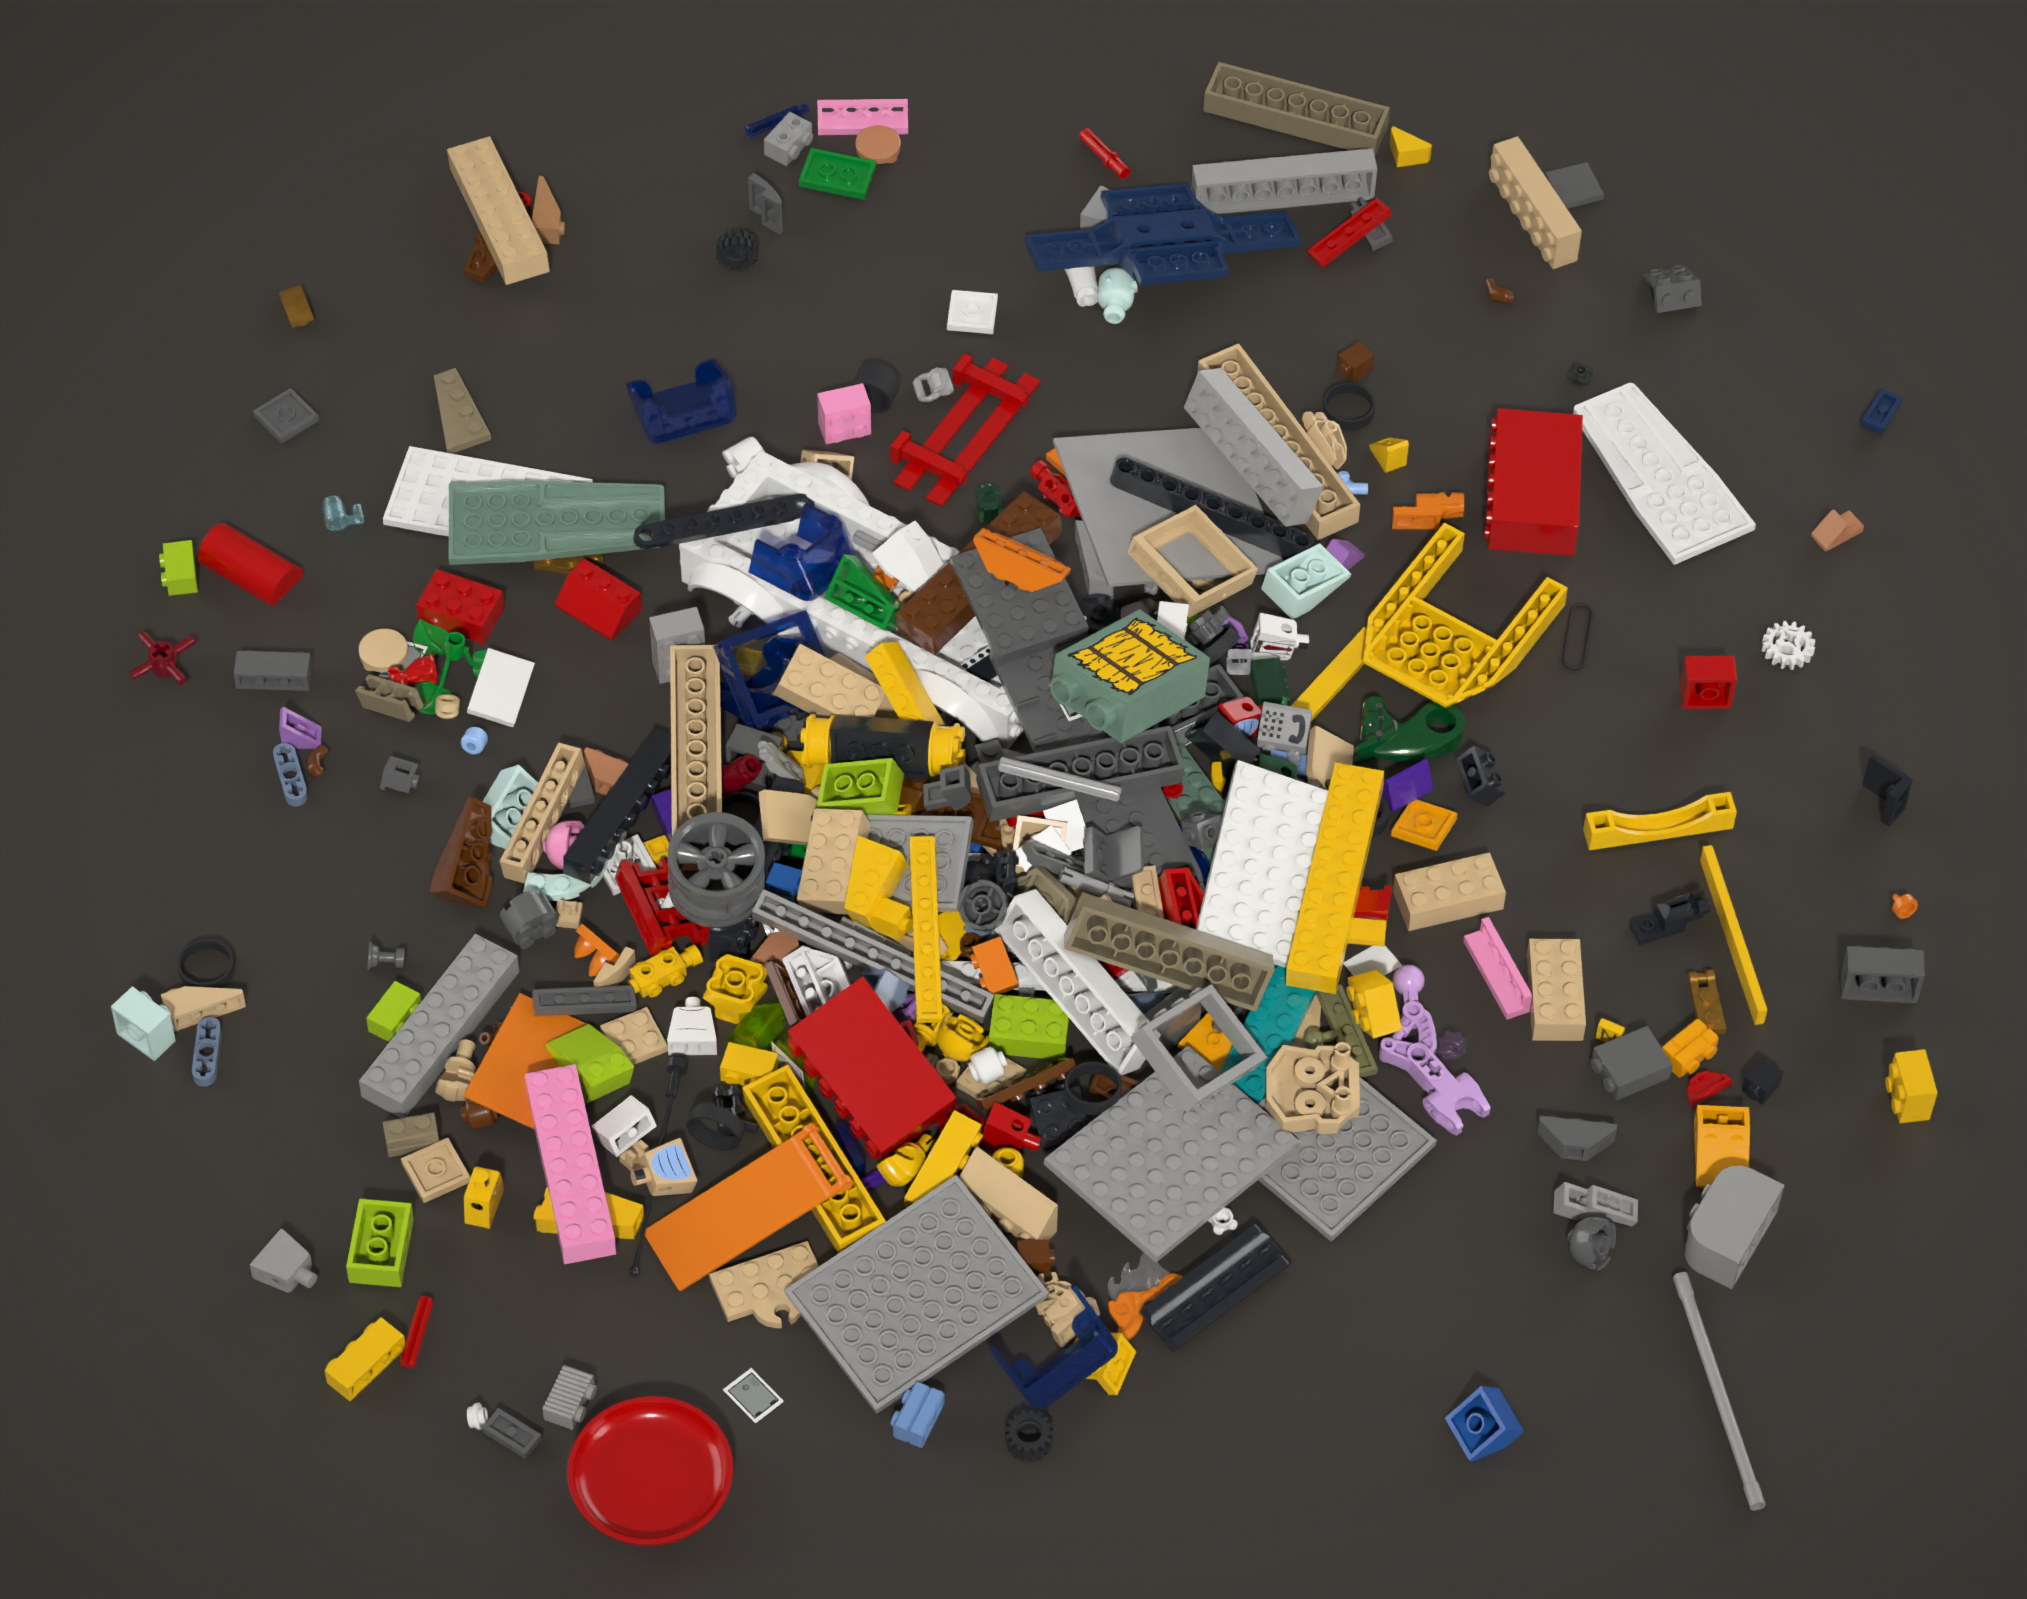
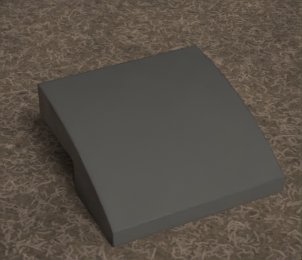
(765, 202)

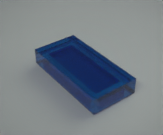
(850, 1149)

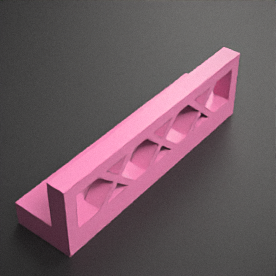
(852, 123)
(1499, 970)

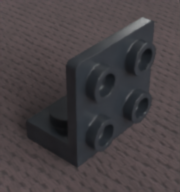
(1889, 785)

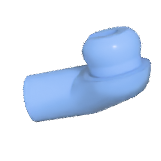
(1355, 488)

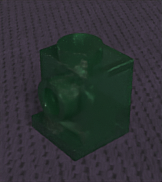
(988, 498)

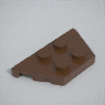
(984, 831)

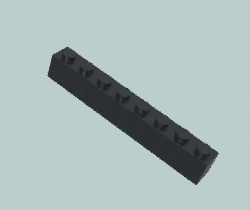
(620, 808)

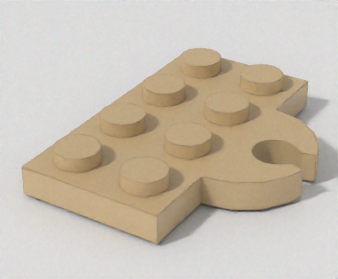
(760, 1284)

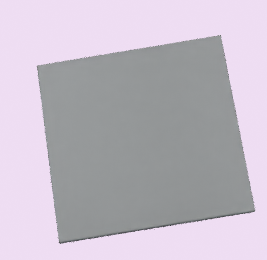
(1116, 516)

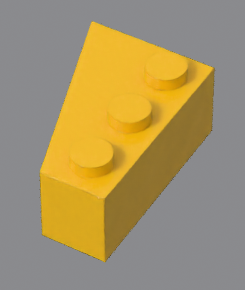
(873, 876)

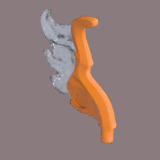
(1135, 1291)

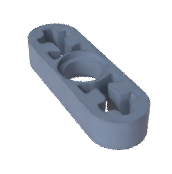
(292, 765)
(211, 1060)

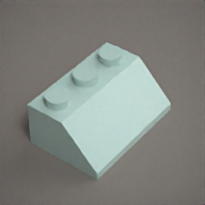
(508, 802)

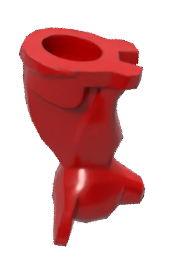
(417, 672)

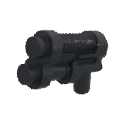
(1008, 883)
(734, 1095)

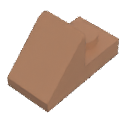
(1836, 529)

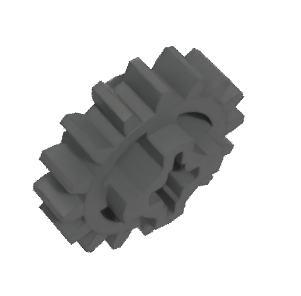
(1206, 625)

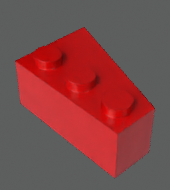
(1180, 896)

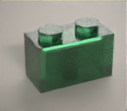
(1269, 680)

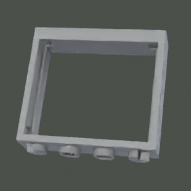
(1170, 1071)

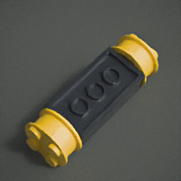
(915, 745)

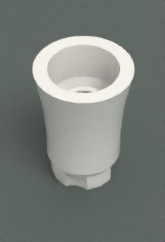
(1084, 285)

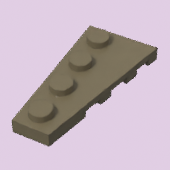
(459, 415)

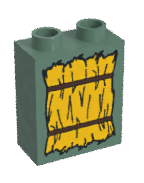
(1129, 676)

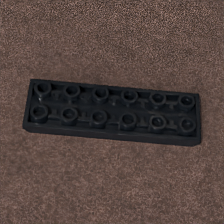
(1215, 1287)

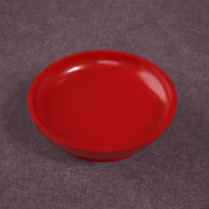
(650, 1471)

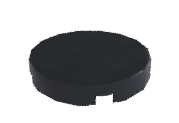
(1100, 611)

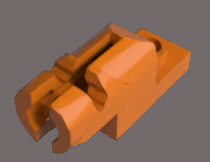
(1428, 511)

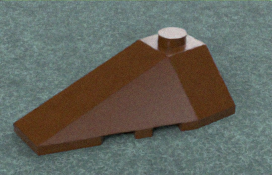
(464, 865)

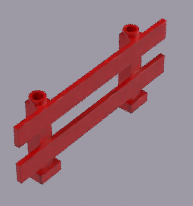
(928, 456)

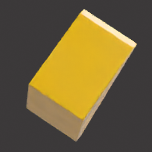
(1408, 149)
(1390, 453)

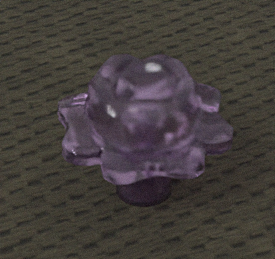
(1452, 1045)

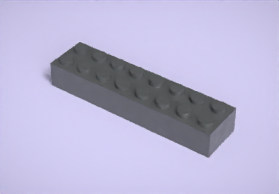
(1135, 765)

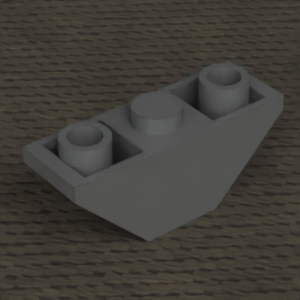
(1575, 1137)

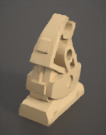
(1061, 1308)

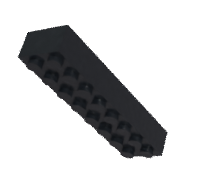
(736, 938)

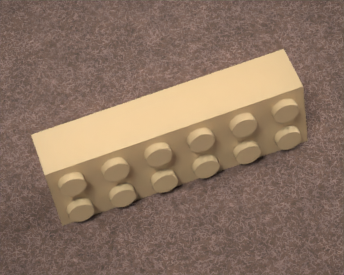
(1535, 203)

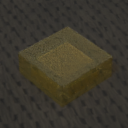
(748, 660)

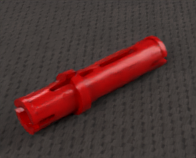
(1110, 159)

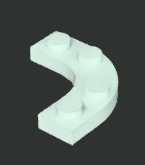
(558, 886)

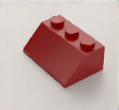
(598, 599)

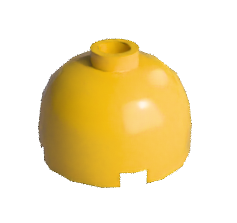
(960, 1037)

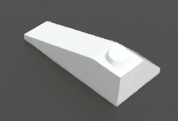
(909, 557)

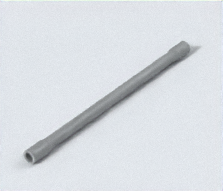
(1750, 1485)

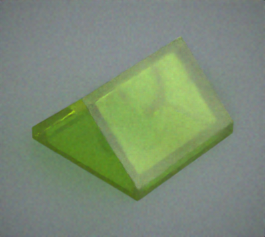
(759, 1026)

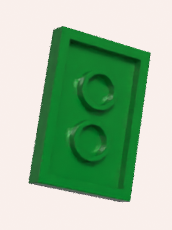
(837, 173)

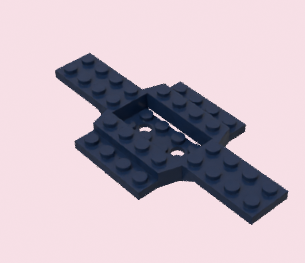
(1163, 214)

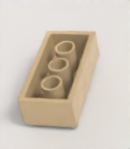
(827, 687)
(830, 859)
(1449, 891)
(1556, 990)

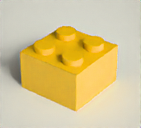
(1374, 1003)
(1911, 1086)

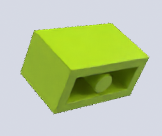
(179, 568)
(392, 1011)

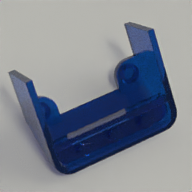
(802, 571)
(1070, 1367)

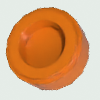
(1904, 905)

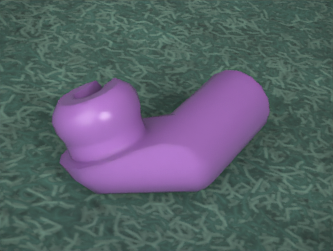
(1237, 625)

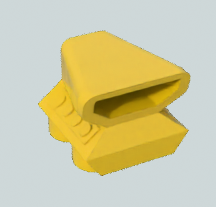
(735, 987)

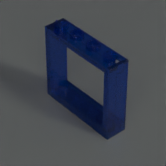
(735, 679)

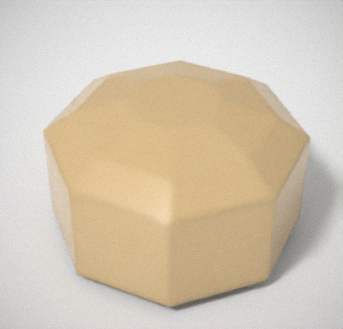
(948, 1070)

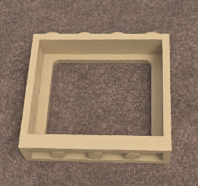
(1196, 522)

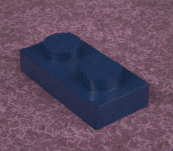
(1881, 411)

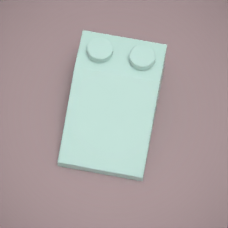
(1304, 580)

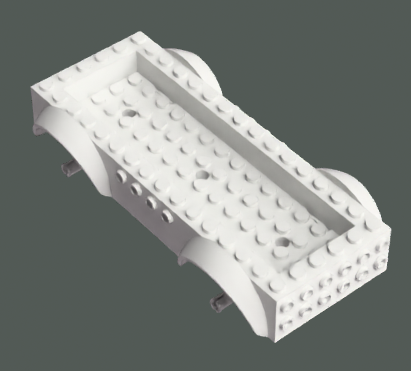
(724, 564)

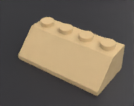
(1009, 1199)

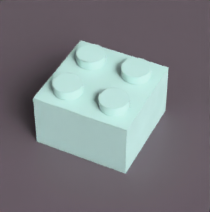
(143, 1023)

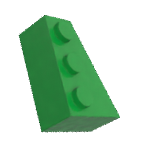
(862, 594)

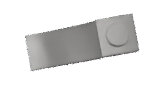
(1582, 1203)

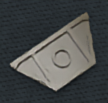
(1050, 889)

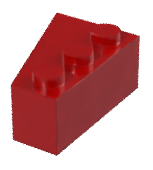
(1373, 904)

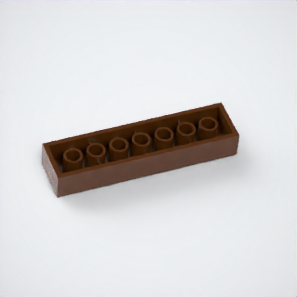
(941, 605)

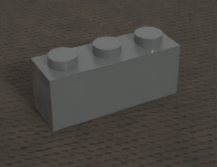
(273, 670)

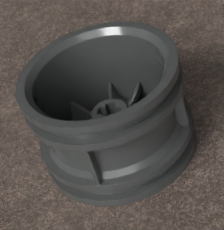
(708, 841)

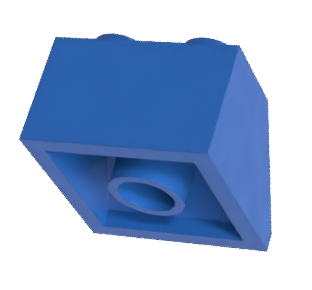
(1484, 1423)

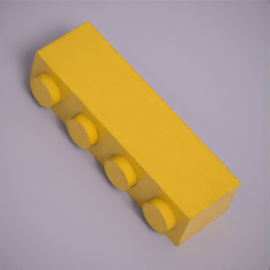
(901, 683)
(946, 1156)

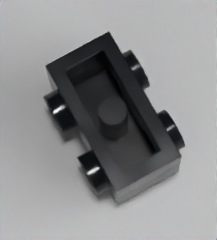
(1481, 775)

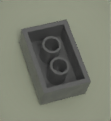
(1882, 974)

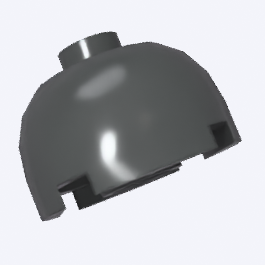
(983, 905)
(1591, 1242)

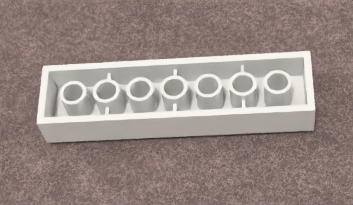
(1074, 981)

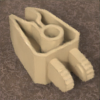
(1326, 437)

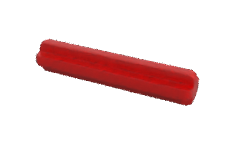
(416, 1332)

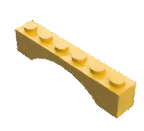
(1615, 829)

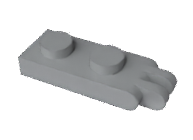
(780, 763)

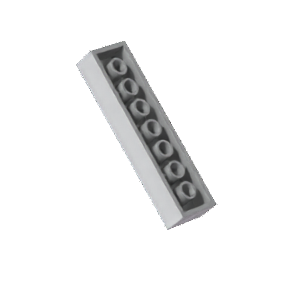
(1285, 181)
(1253, 447)
(437, 1025)

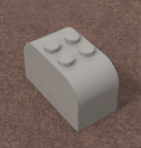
(1730, 1222)

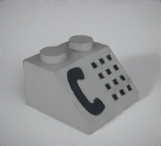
(1284, 729)

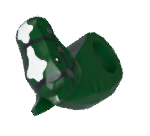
(1407, 741)

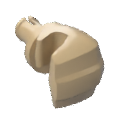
(458, 1073)

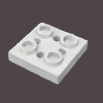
(628, 850)

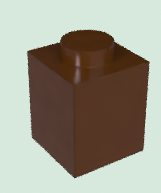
(1355, 362)
(1037, 1255)

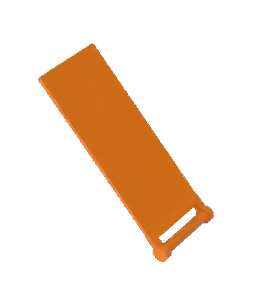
(745, 1208)

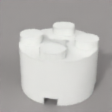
(740, 455)

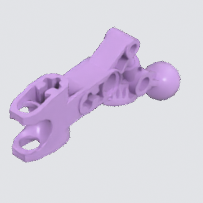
(1444, 1091)

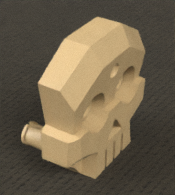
(1292, 1089)

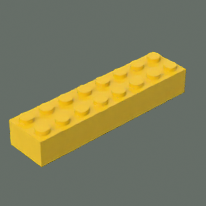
(782, 1112)

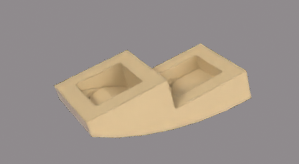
(614, 974)

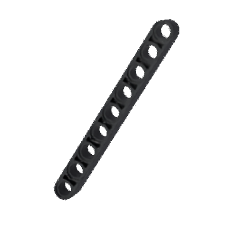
(1225, 514)

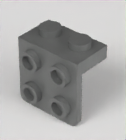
(1674, 288)
(1113, 855)

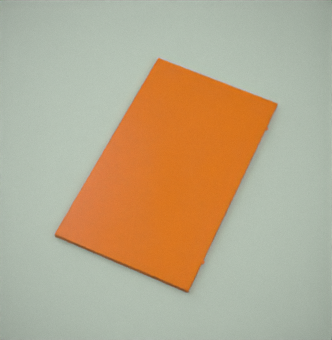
(515, 1052)

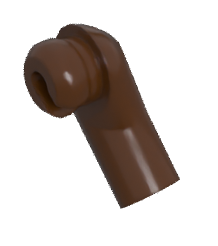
(1497, 293)
(314, 760)
(487, 1038)

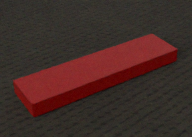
(1349, 232)

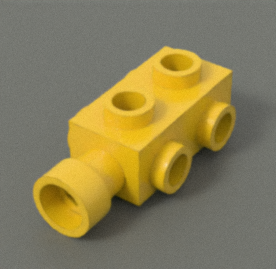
(662, 970)

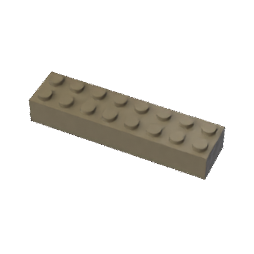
(1295, 108)
(1168, 951)

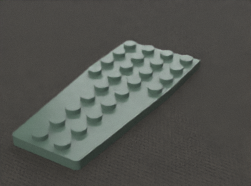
(547, 519)

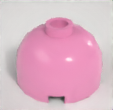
(560, 840)

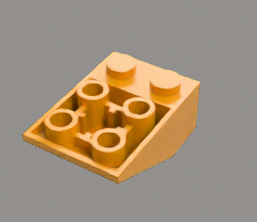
(1720, 1140)

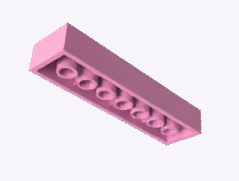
(570, 1164)

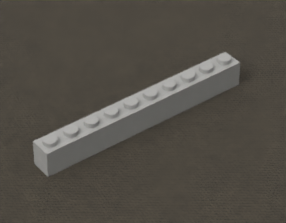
(864, 952)

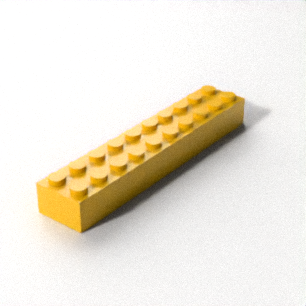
(1335, 878)

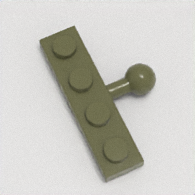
(1343, 1029)

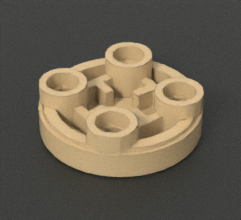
(383, 650)

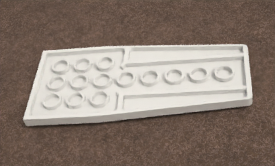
(1661, 475)

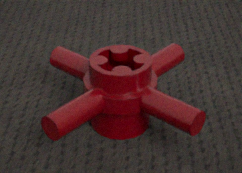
(162, 658)

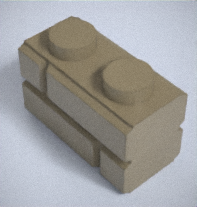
(410, 1134)

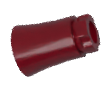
(739, 773)

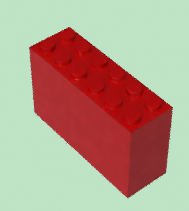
(1534, 482)
(870, 1070)

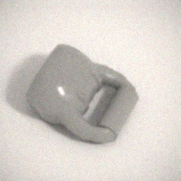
(939, 384)

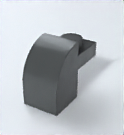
(951, 791)

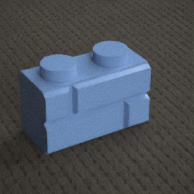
(918, 1414)

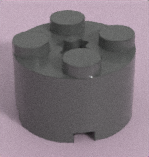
(529, 918)

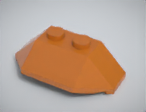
(1018, 562)

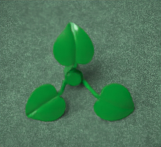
(442, 642)

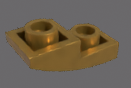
(296, 306)

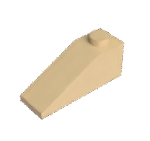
(192, 1004)

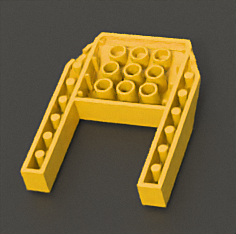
(1437, 651)

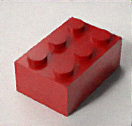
(460, 606)

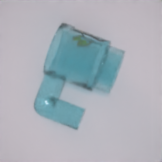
(336, 516)

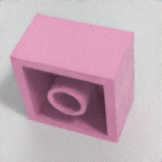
(844, 413)

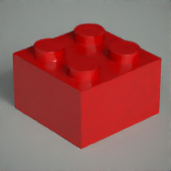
(1708, 682)

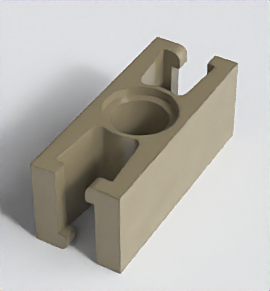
(389, 698)

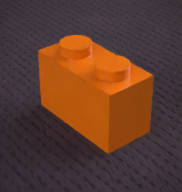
(994, 966)

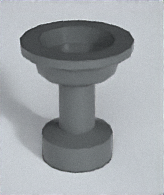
(376, 956)

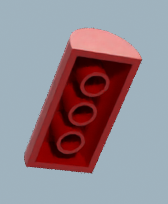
(248, 563)

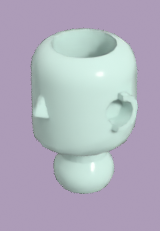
(1116, 293)

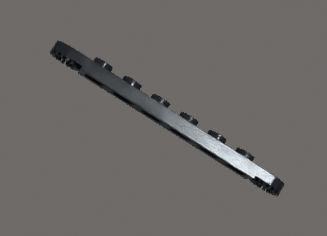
(721, 522)

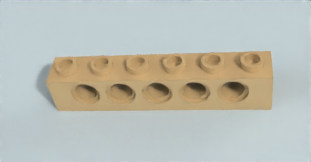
(542, 812)

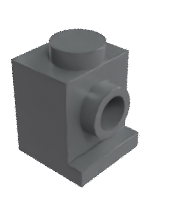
(400, 775)

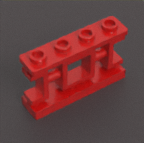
(646, 912)

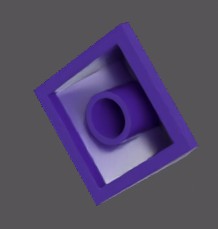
(1408, 785)

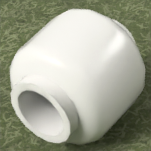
(987, 1065)

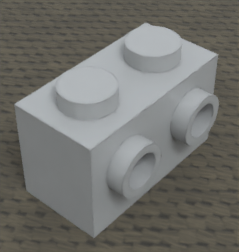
(788, 139)

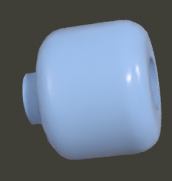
(474, 740)

